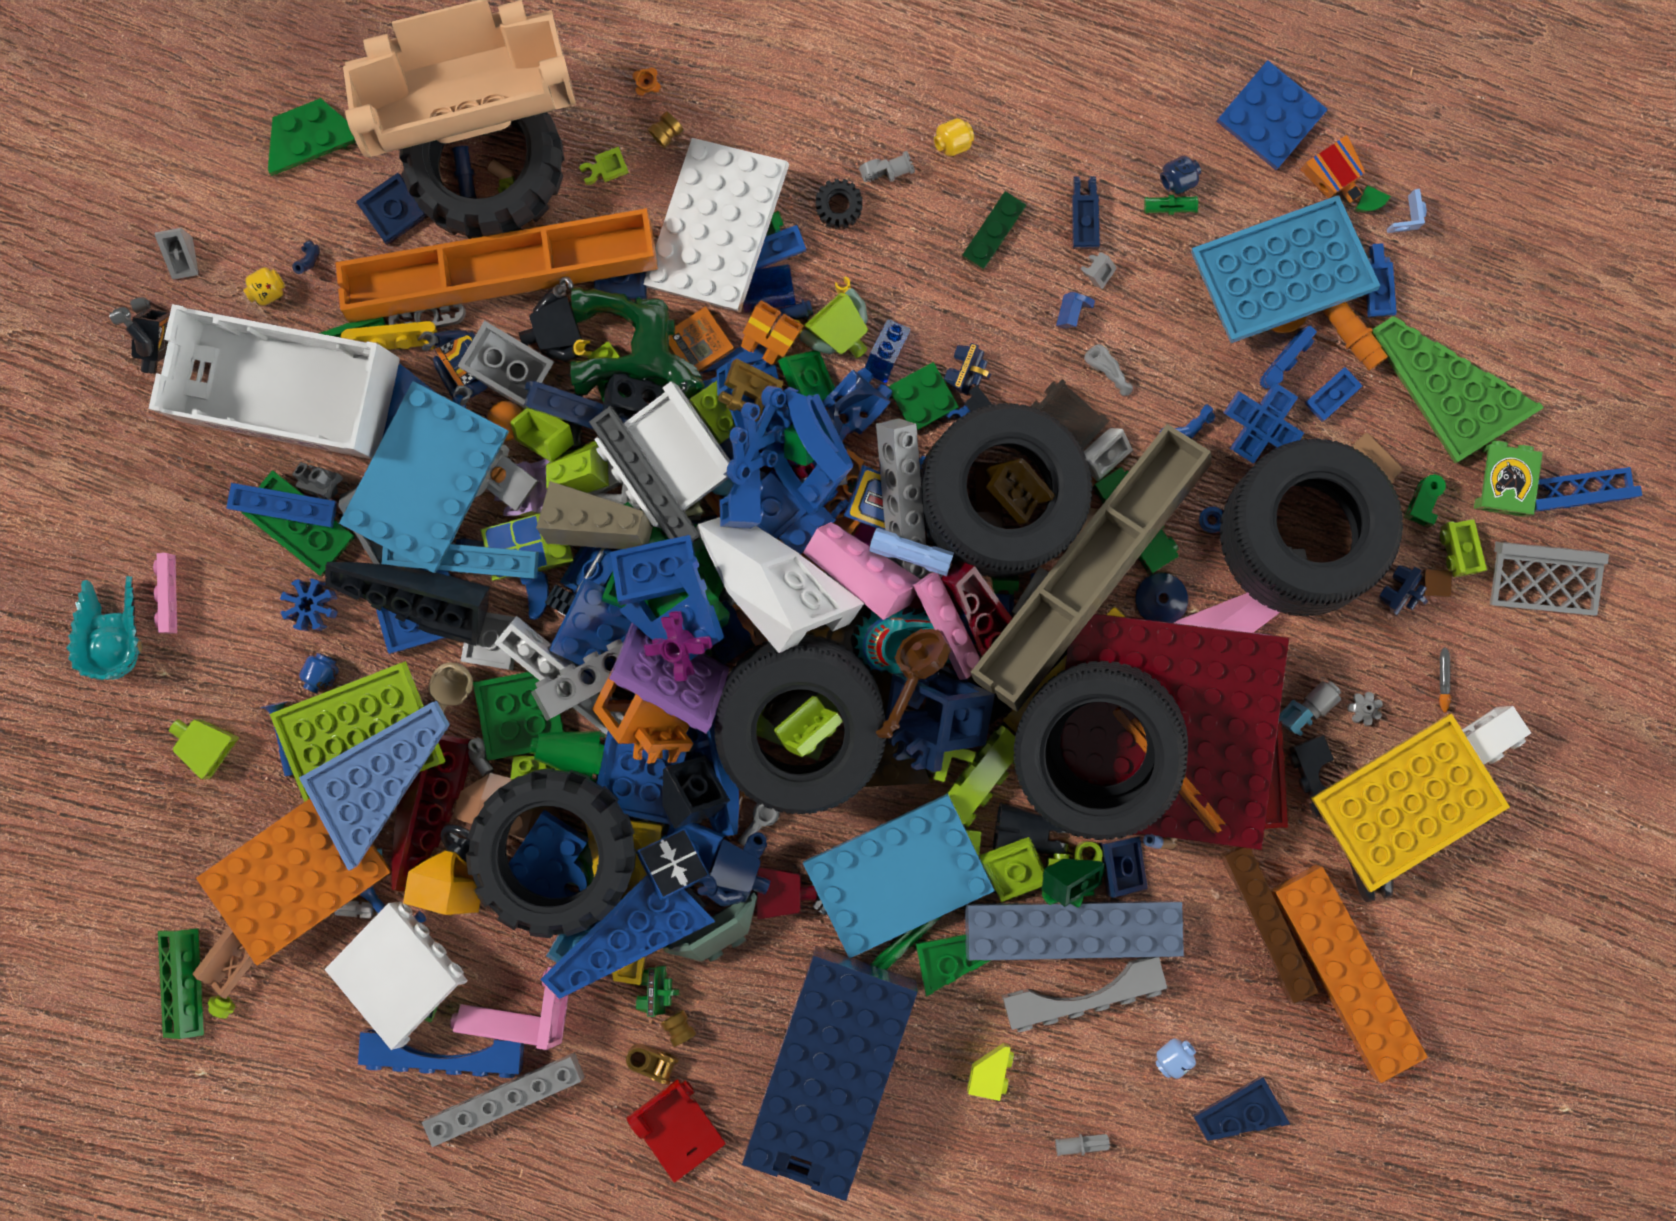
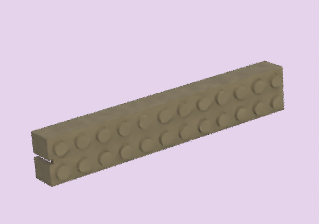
(1091, 567)

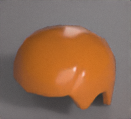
(502, 415)

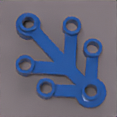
(742, 465)

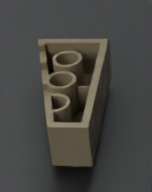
(590, 521)

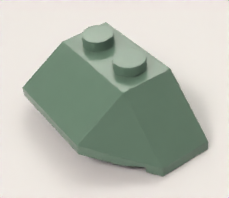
(729, 928)

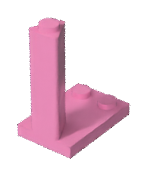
(515, 1027)

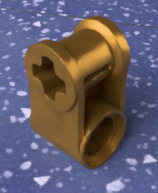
(653, 1064)

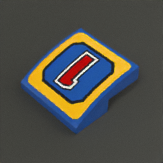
(867, 500)

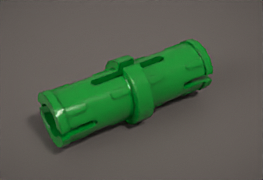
(1170, 204)

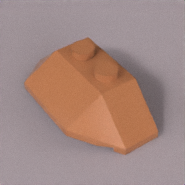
(473, 797)

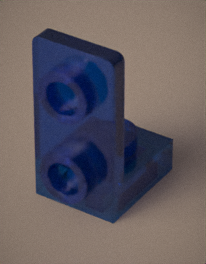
(886, 350)

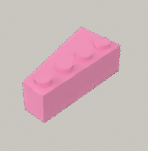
(867, 575)

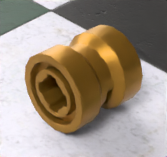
(665, 129)
(678, 1028)

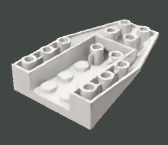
(776, 584)

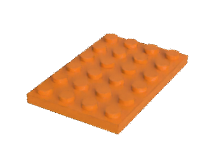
(286, 882)

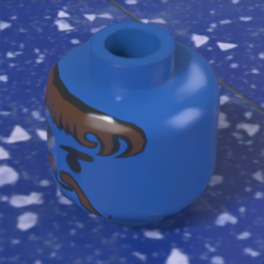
(318, 673)

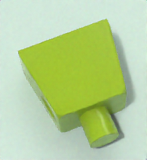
(202, 746)

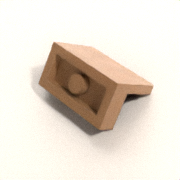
(1372, 449)

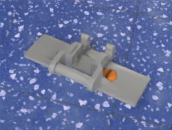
(508, 480)

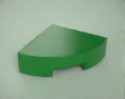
(1371, 200)

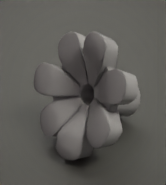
(1361, 711)

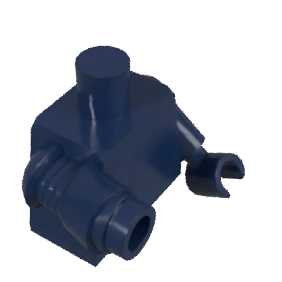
(736, 872)

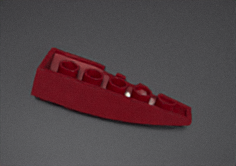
(427, 809)

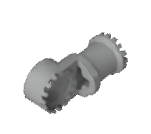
(891, 168)

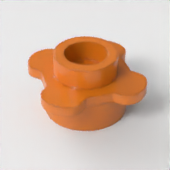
(646, 74)

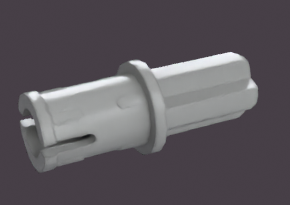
(1082, 1144)

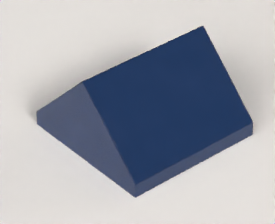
(1123, 866)

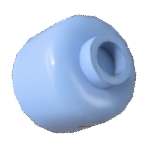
(1175, 1058)

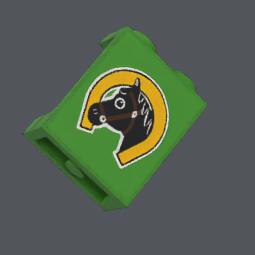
(1510, 479)

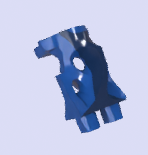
(856, 398)

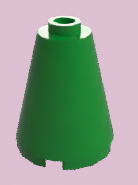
(570, 751)

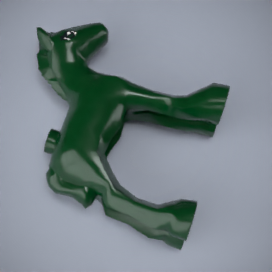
(649, 344)

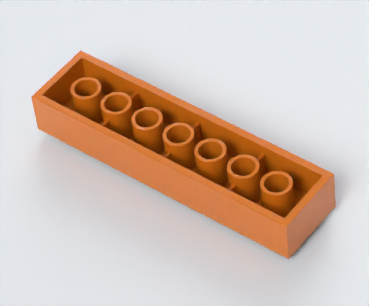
(1348, 973)

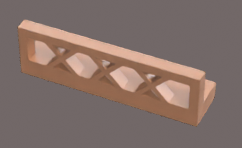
(223, 960)

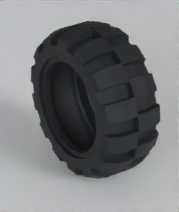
(496, 214)
(500, 887)

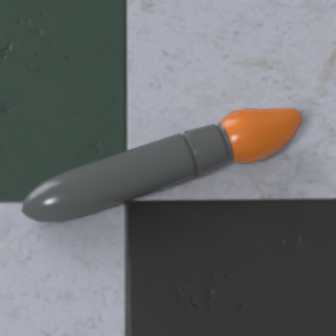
(1445, 698)

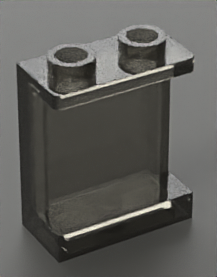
(1071, 412)

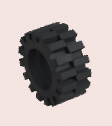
(839, 188)

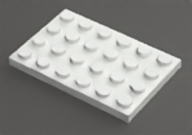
(716, 224)

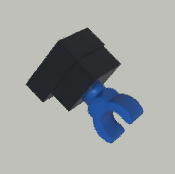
(976, 400)

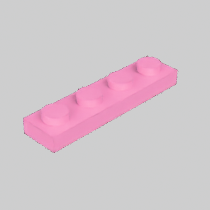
(946, 619)

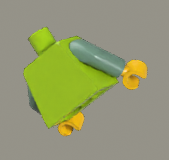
(838, 324)

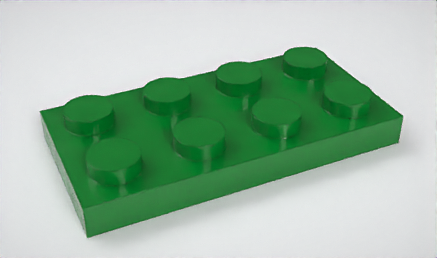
(307, 542)

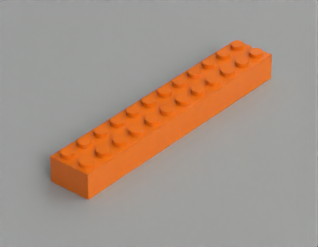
(496, 265)

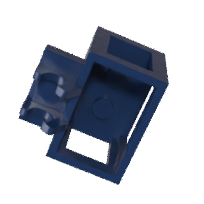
(953, 719)

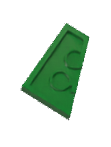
(944, 961)

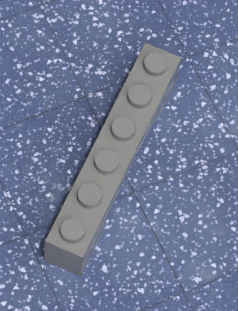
(1136, 979)

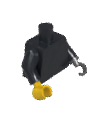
(555, 326)

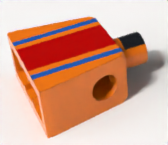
(1336, 170)

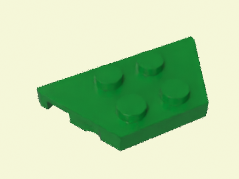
(306, 135)

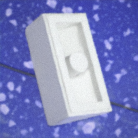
(1107, 452)

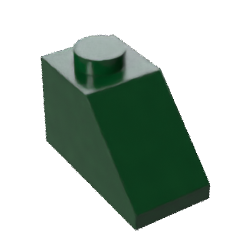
(1071, 879)

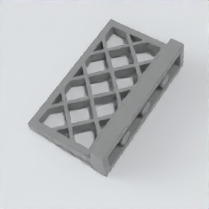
(1557, 557)

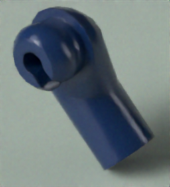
(308, 262)

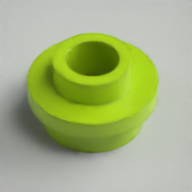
(220, 1006)

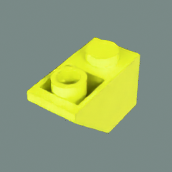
(988, 1073)

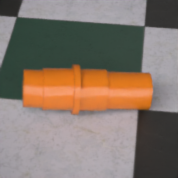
(1356, 335)

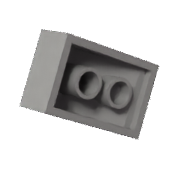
(504, 363)

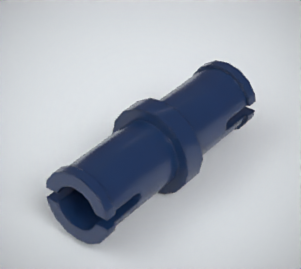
(464, 172)

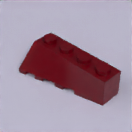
(977, 600)

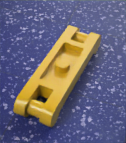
(392, 336)

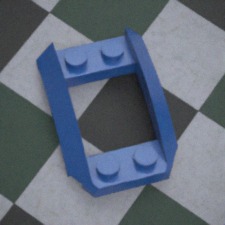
(829, 468)

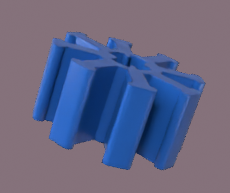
(317, 608)

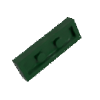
(994, 230)

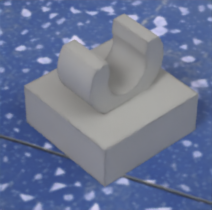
(1100, 270)

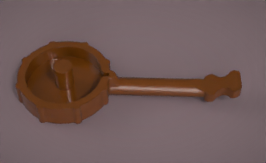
(918, 658)

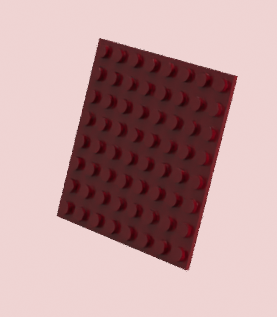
(1231, 710)

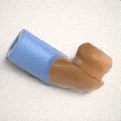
(1159, 842)

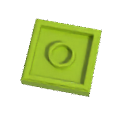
(1014, 869)

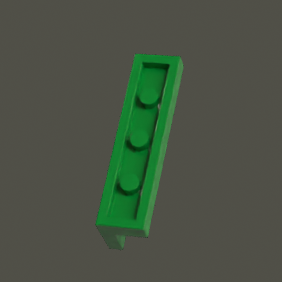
(186, 990)

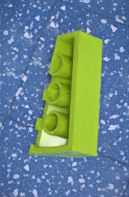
(979, 777)

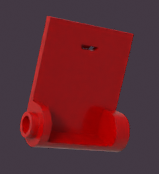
(673, 1126)

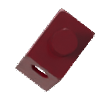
(783, 894)

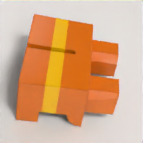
(758, 331)

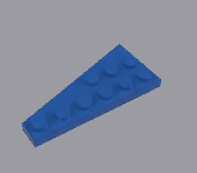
(626, 934)

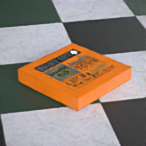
(700, 340)

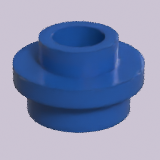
(1214, 511)

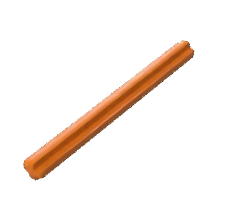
(1187, 790)

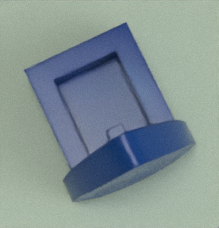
(1071, 309)

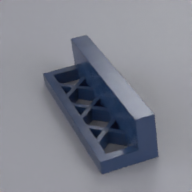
(562, 404)

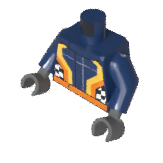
(450, 349)

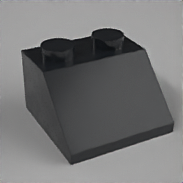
(692, 792)

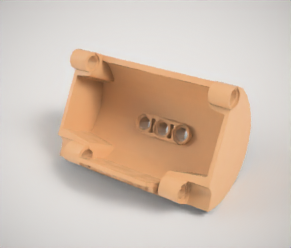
(455, 76)

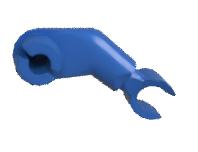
(1195, 425)

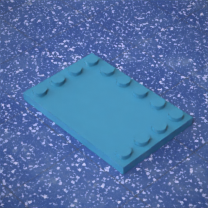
(1285, 269)
(424, 477)
(898, 876)

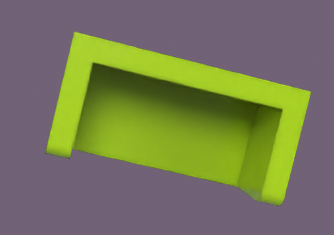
(542, 433)

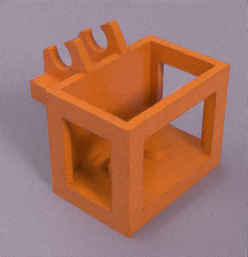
(643, 725)

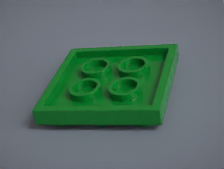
(511, 715)

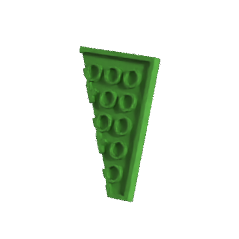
(1454, 396)

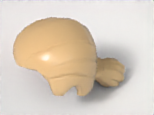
(450, 684)

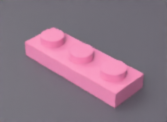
(165, 593)

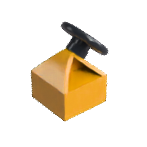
(443, 880)

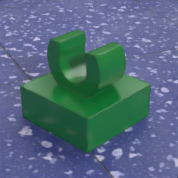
(1006, 583)

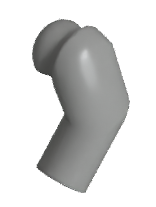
(478, 756)

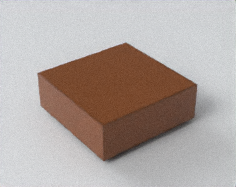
(1437, 583)

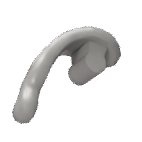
(1101, 360)

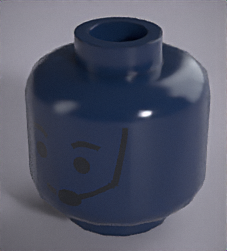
(1180, 174)

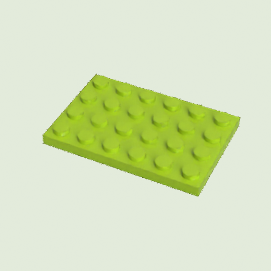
(345, 717)

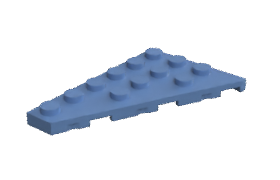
(368, 781)

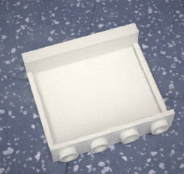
(677, 447)
(395, 973)

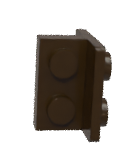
(1017, 488)

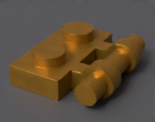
(746, 381)

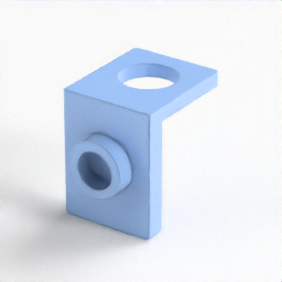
(1417, 212)

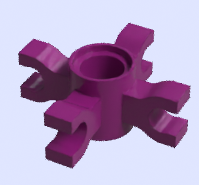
(678, 646)

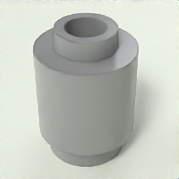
(1322, 699)

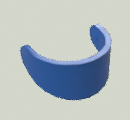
(537, 594)

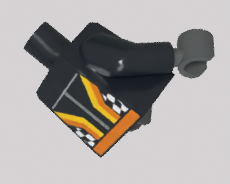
(146, 330)

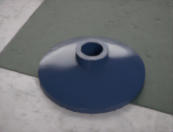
(1148, 598)

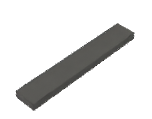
(643, 475)

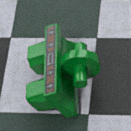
(658, 991)

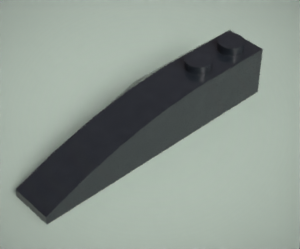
(430, 599)

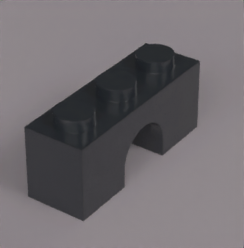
(1309, 758)

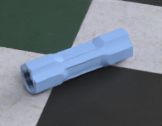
(931, 558)

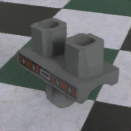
(317, 481)

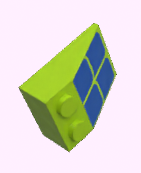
(523, 535)

